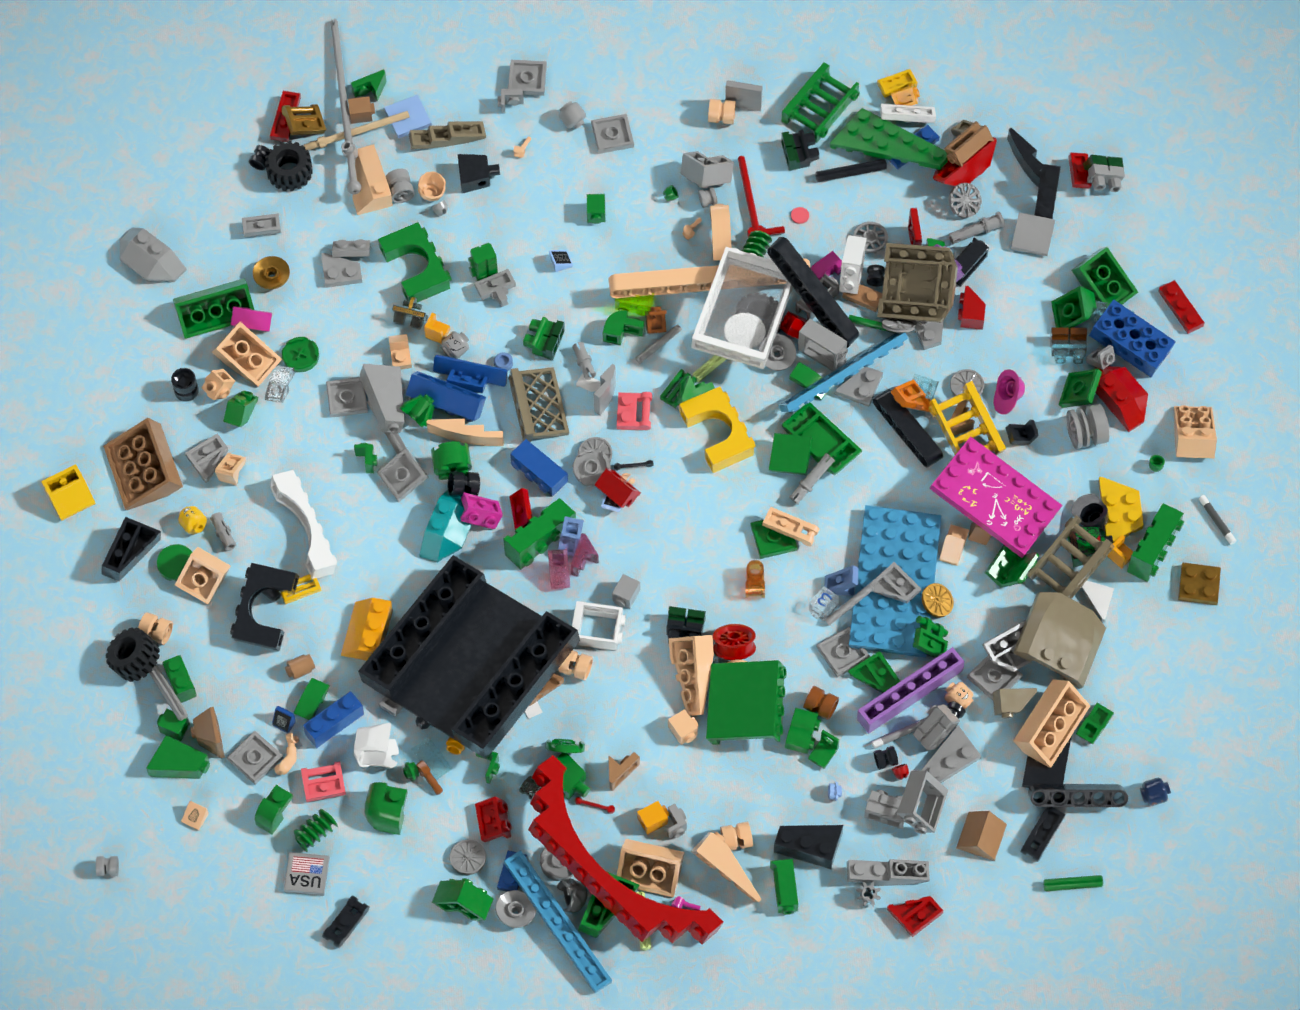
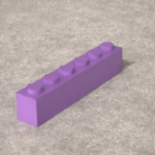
(910, 690)

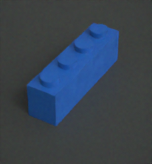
(447, 396)

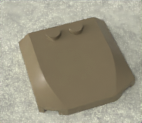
(918, 283)
(1061, 636)

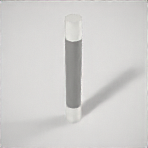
(894, 735)

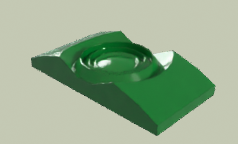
(825, 435)

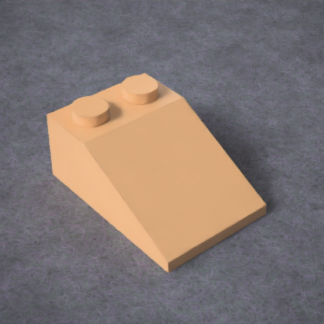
(246, 354)

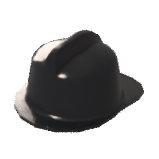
(1091, 511)

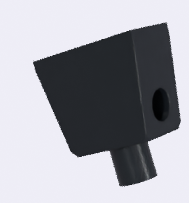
(475, 172)

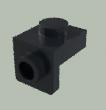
(1022, 434)

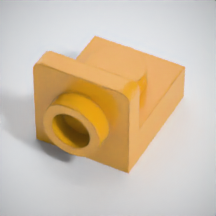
(906, 96)

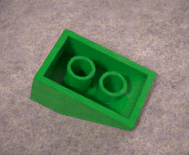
(1105, 277)

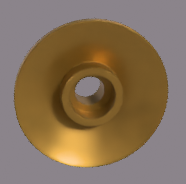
(269, 266)

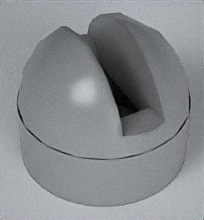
(440, 208)

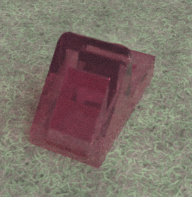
(583, 553)
(559, 568)

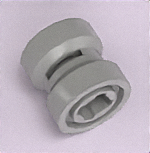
(107, 866)

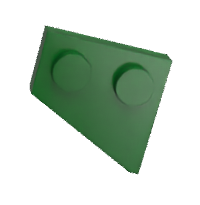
(875, 673)

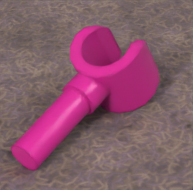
(678, 902)

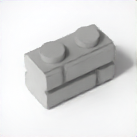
(935, 726)
(884, 808)

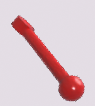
(610, 809)

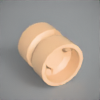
(721, 111)
(158, 629)
(582, 667)
(737, 835)

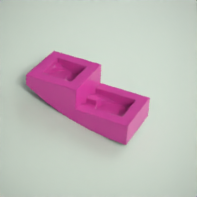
(251, 318)

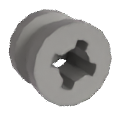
(707, 197)

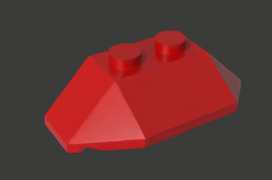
(976, 165)
(1123, 396)

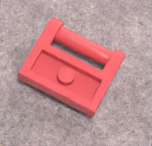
(628, 409)
(323, 787)

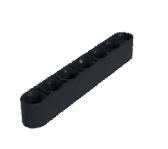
(811, 290)

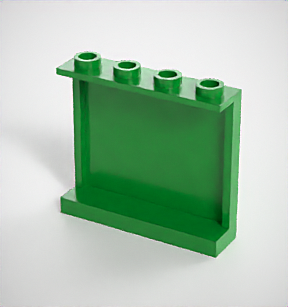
(746, 701)

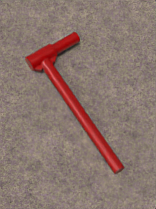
(751, 205)

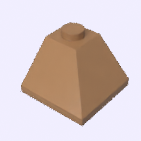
(207, 732)

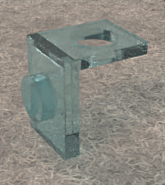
(927, 385)

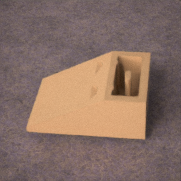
(1194, 432)

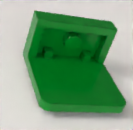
(1009, 568)

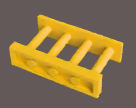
(977, 410)

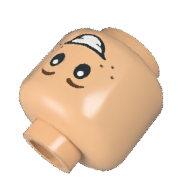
(959, 693)

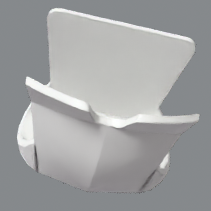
(374, 746)

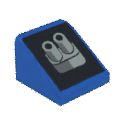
(283, 719)

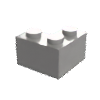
(706, 170)

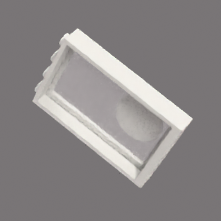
(742, 309)

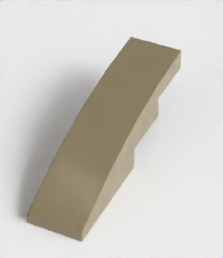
(450, 135)

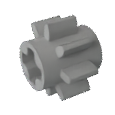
(870, 888)

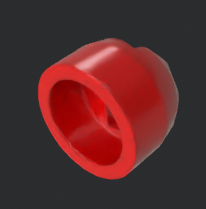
(901, 771)

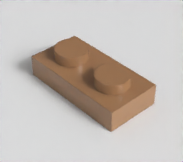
(866, 297)

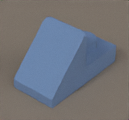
(842, 581)

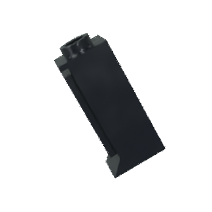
(972, 258)

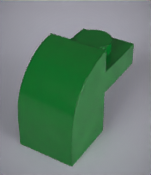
(618, 324)
(270, 810)

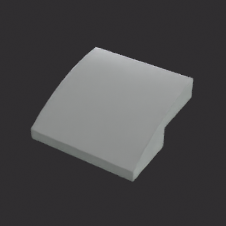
(1033, 234)
(606, 391)

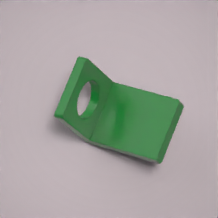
(824, 750)
(493, 767)

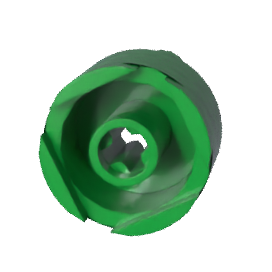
(450, 457)

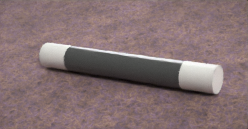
(1217, 519)

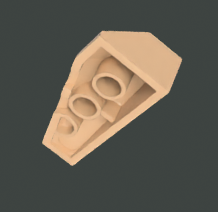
(374, 186)
(693, 664)
(718, 855)

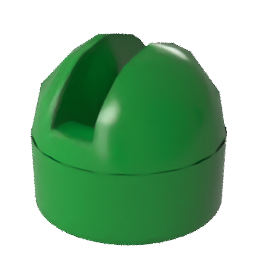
(670, 193)
(1156, 463)

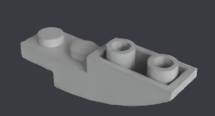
(888, 873)

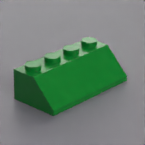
(211, 307)

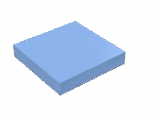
(418, 117)

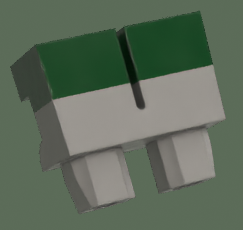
(1105, 172)

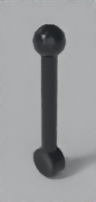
(649, 463)

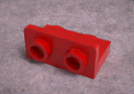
(493, 819)

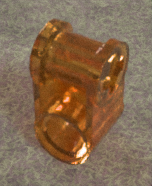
(755, 582)

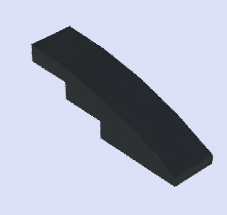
(1025, 155)

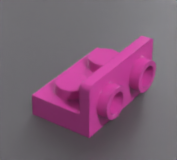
(481, 511)

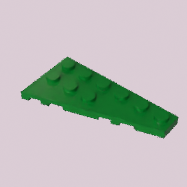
(886, 140)

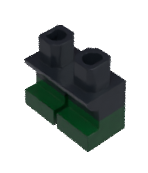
(796, 149)
(676, 622)

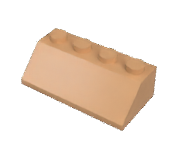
(1052, 722)

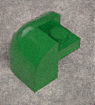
(385, 807)

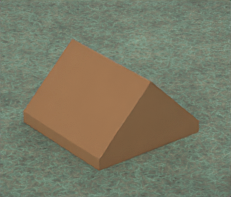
(982, 834)

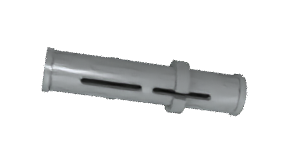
(807, 484)

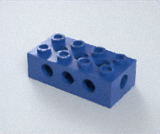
(1132, 338)

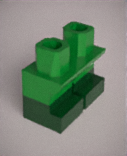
(546, 339)

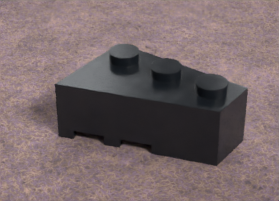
(129, 547)
(809, 843)

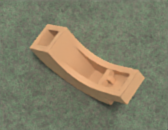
(720, 229)

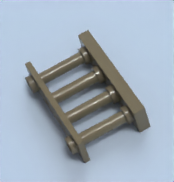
(1089, 564)

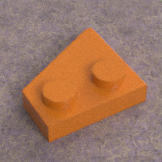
(911, 396)

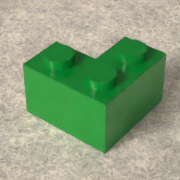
(463, 897)

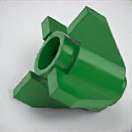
(419, 409)

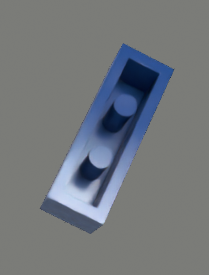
(538, 468)
(333, 719)

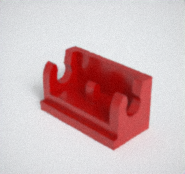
(617, 488)

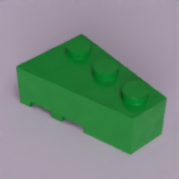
(597, 916)

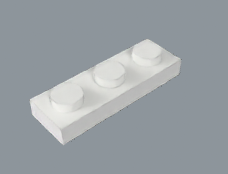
(908, 113)

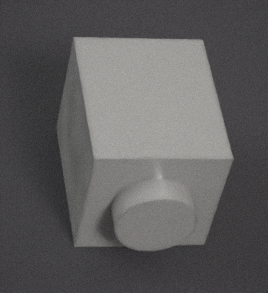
(626, 591)

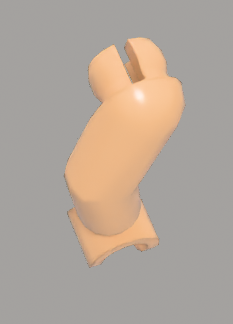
(290, 758)

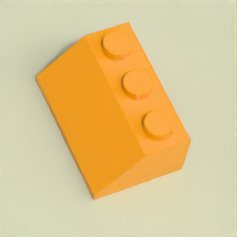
(367, 627)

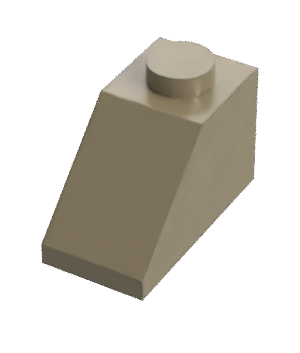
(1011, 701)

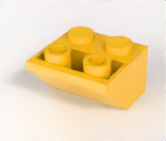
(68, 492)

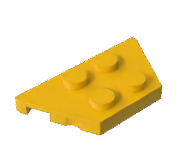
(1123, 508)

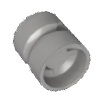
(400, 185)

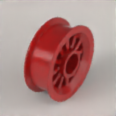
(734, 642)

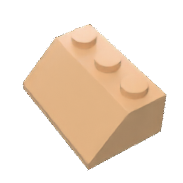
(650, 866)

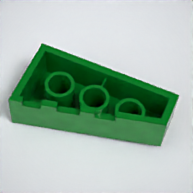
(537, 534)
(1155, 542)

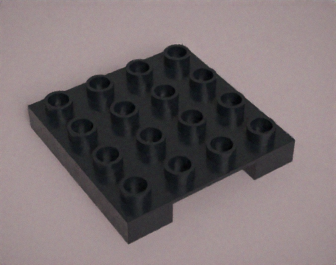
(468, 657)

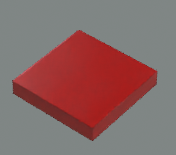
(914, 228)

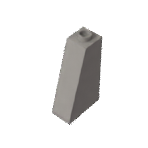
(384, 392)

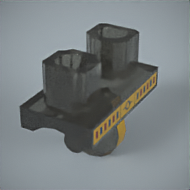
(417, 317)

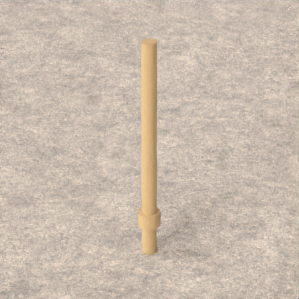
(323, 141)

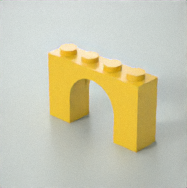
(716, 405)

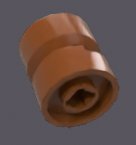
(822, 703)

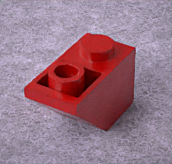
(973, 310)

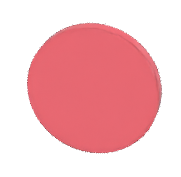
(800, 215)

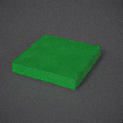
(1080, 388)
(790, 454)
(770, 542)

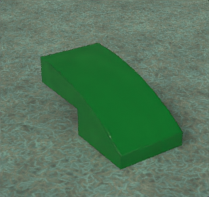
(805, 377)
(311, 699)
(1095, 723)

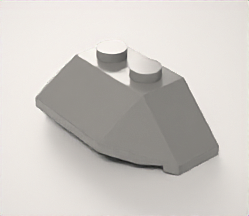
(149, 256)
(1002, 646)

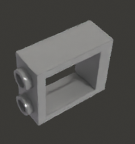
(822, 345)
(936, 795)

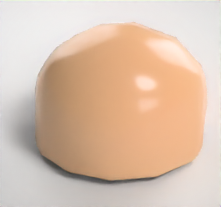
(431, 186)

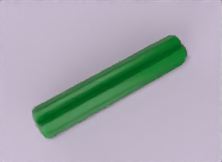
(1073, 883)

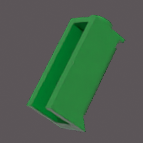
(785, 886)

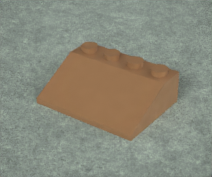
(142, 464)

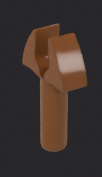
(425, 772)

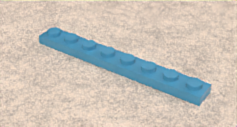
(838, 375)
(557, 921)

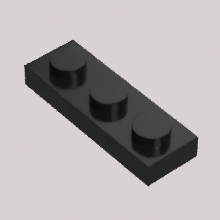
(1047, 191)

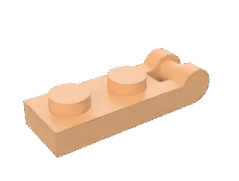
(790, 526)

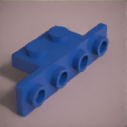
(469, 374)

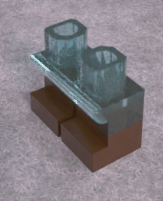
(1076, 348)

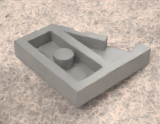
(340, 271)
(929, 333)
(861, 386)
(207, 456)
(895, 584)

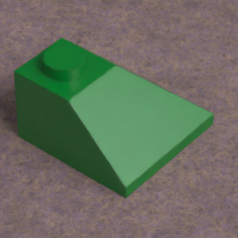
(1073, 307)

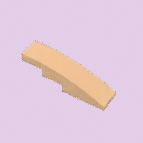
(471, 434)

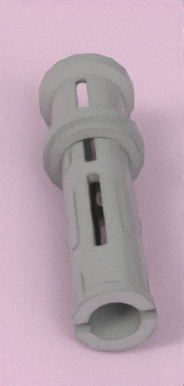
(985, 225)

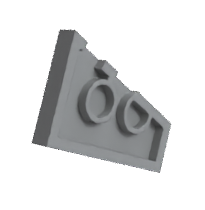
(952, 756)

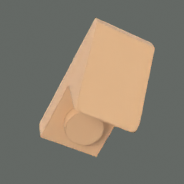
(400, 351)
(229, 468)
(954, 545)

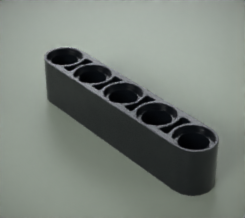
(908, 429)
(1085, 800)

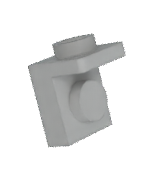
(510, 96)

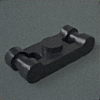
(346, 921)

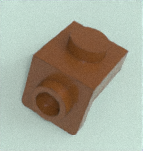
(655, 320)

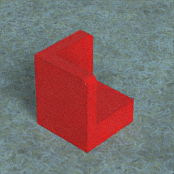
(792, 324)

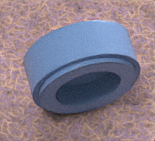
(503, 360)

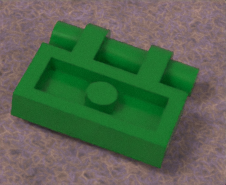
(928, 642)

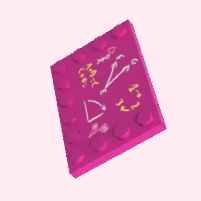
(996, 497)

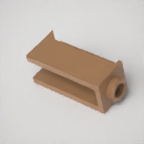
(968, 143)

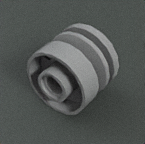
(1092, 425)

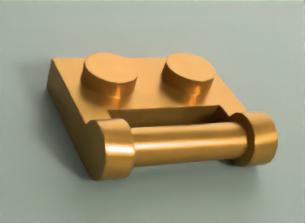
(304, 123)

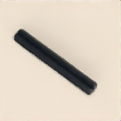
(851, 170)

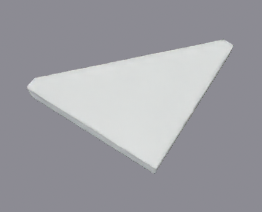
(1099, 597)

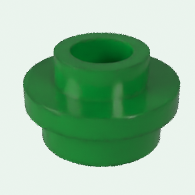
(411, 771)

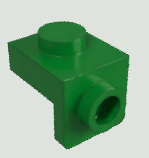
(367, 450)

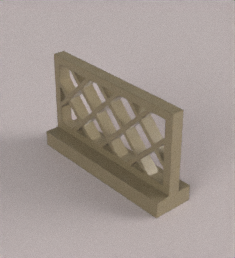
(522, 403)

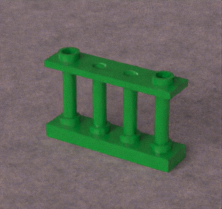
(812, 87)

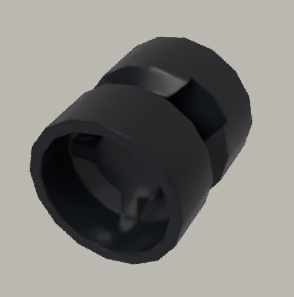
(184, 384)
(460, 483)

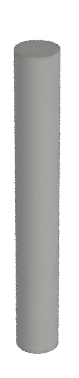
(659, 343)
(849, 604)

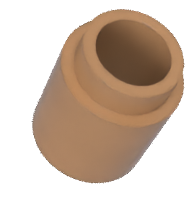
(299, 666)

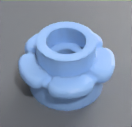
(834, 791)

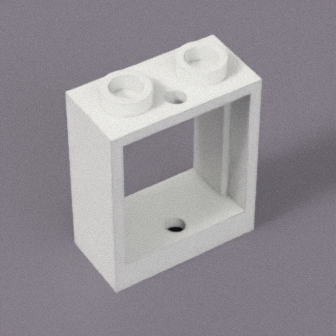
(852, 264)
(599, 610)

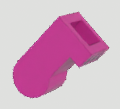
(827, 265)

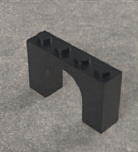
(260, 579)

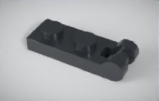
(1043, 832)

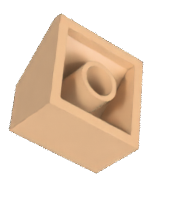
(202, 575)

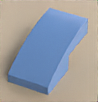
(570, 534)

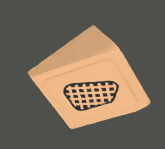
(194, 815)

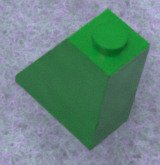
(177, 760)

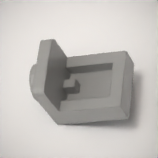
(1101, 357)
(678, 818)

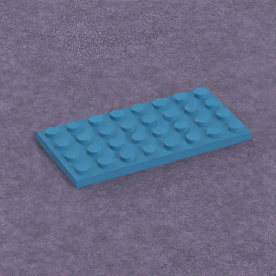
(911, 543)

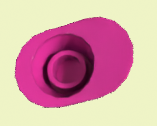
(1008, 391)

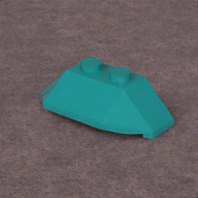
(445, 530)

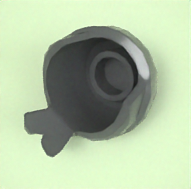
(574, 894)

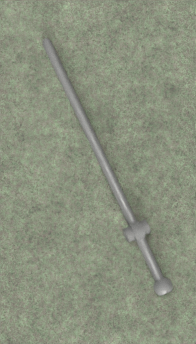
(348, 148)

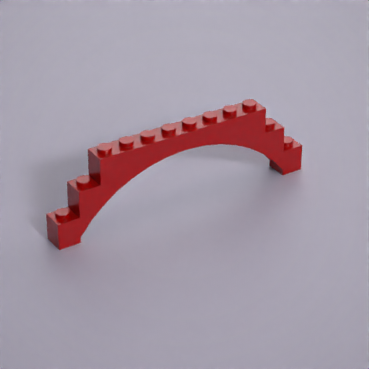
(635, 911)

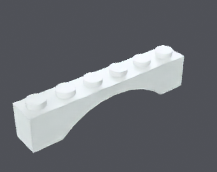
(288, 491)

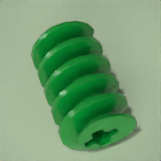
(757, 243)
(314, 829)

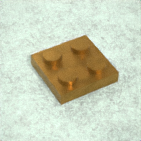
(1199, 583)

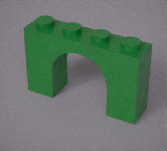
(414, 241)

